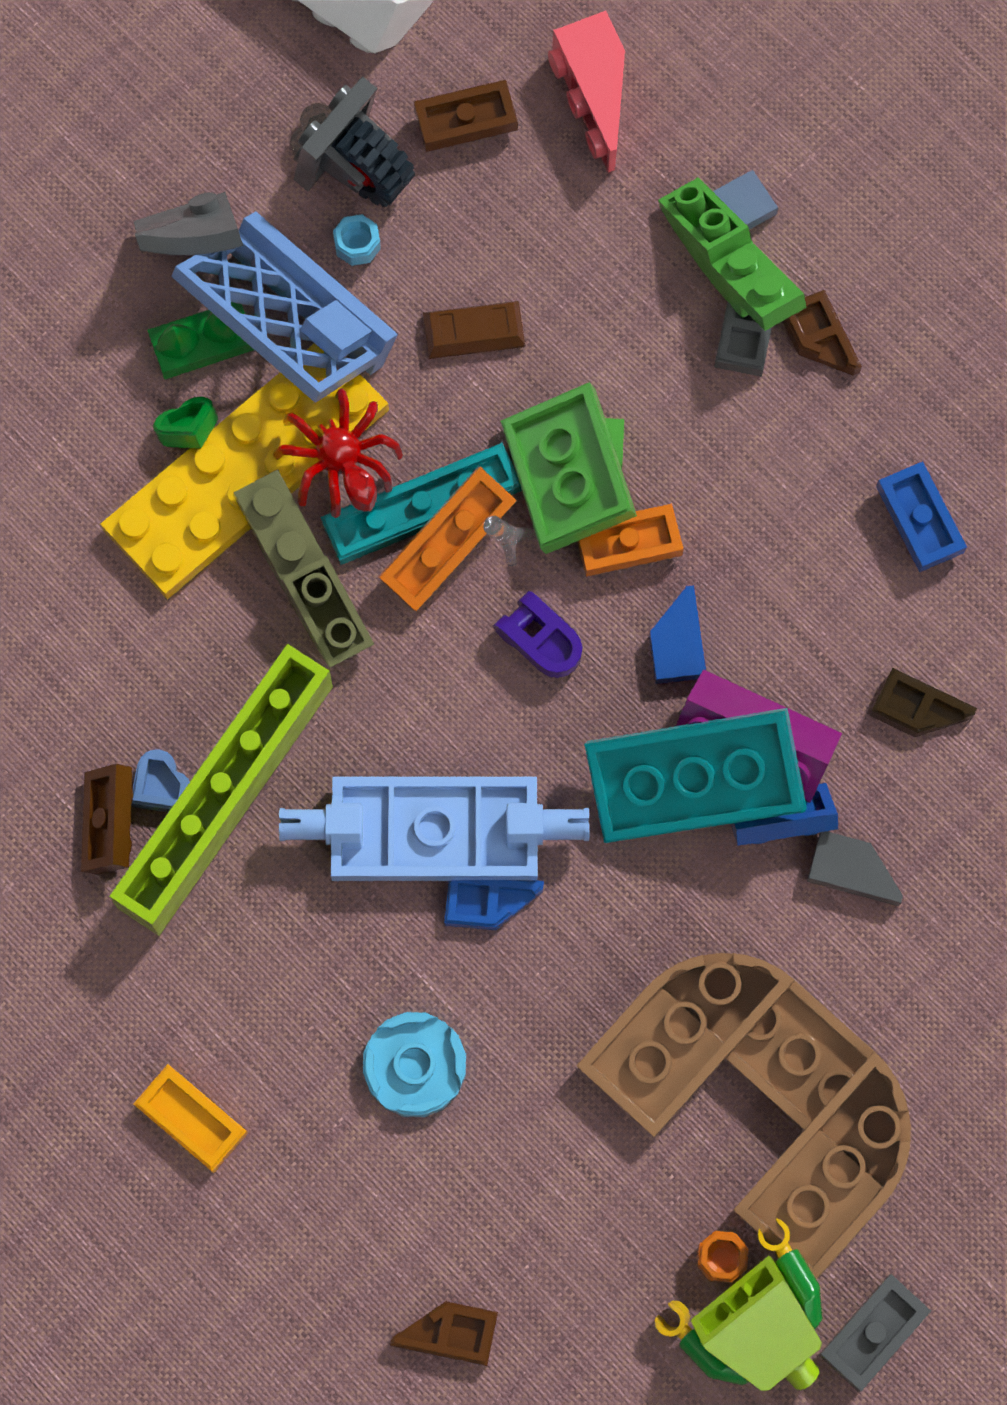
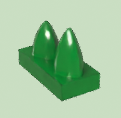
(195, 342)

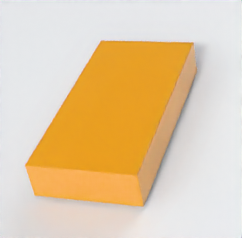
(190, 1118)

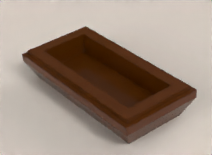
(474, 329)

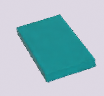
(696, 776)

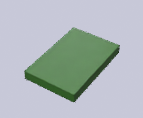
(568, 468)

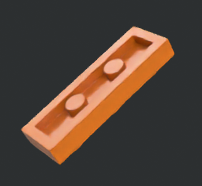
(446, 539)

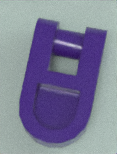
(554, 649)

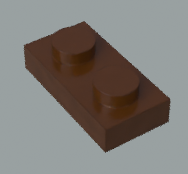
(465, 115)
(106, 819)

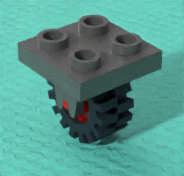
(353, 149)

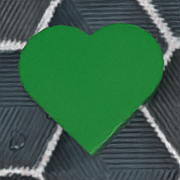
(186, 425)

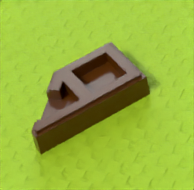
(820, 336)
(451, 1333)

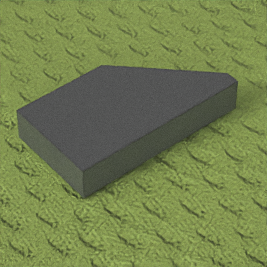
(742, 344)
(852, 868)

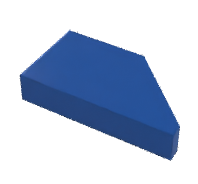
(678, 641)
(487, 902)

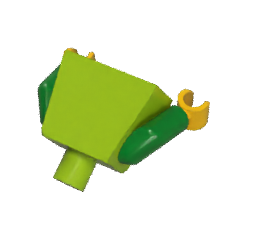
(759, 1325)

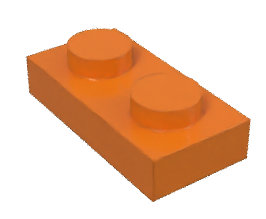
(635, 542)

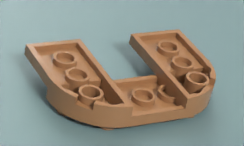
(799, 1058)

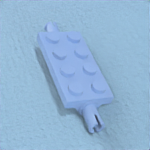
(434, 828)

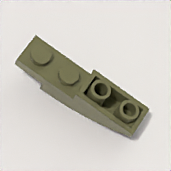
(302, 569)

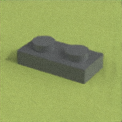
(874, 1333)

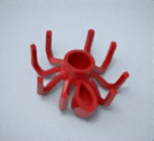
(338, 453)

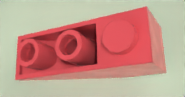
(592, 67)

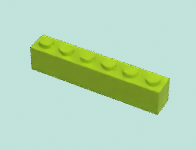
(222, 790)

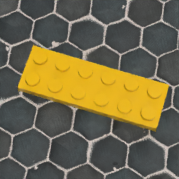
(190, 507)

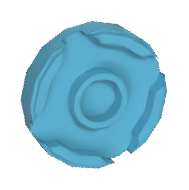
(414, 1064)

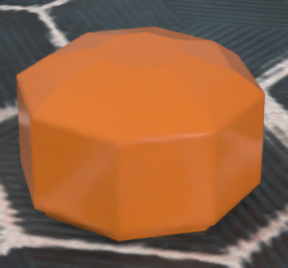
(722, 1257)

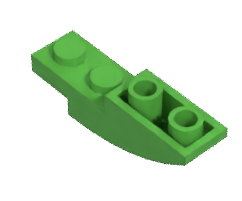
(728, 256)

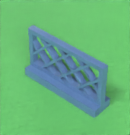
(302, 291)

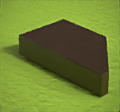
(918, 706)

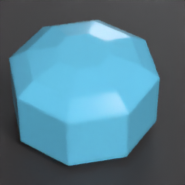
(356, 240)

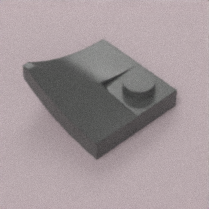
(191, 229)

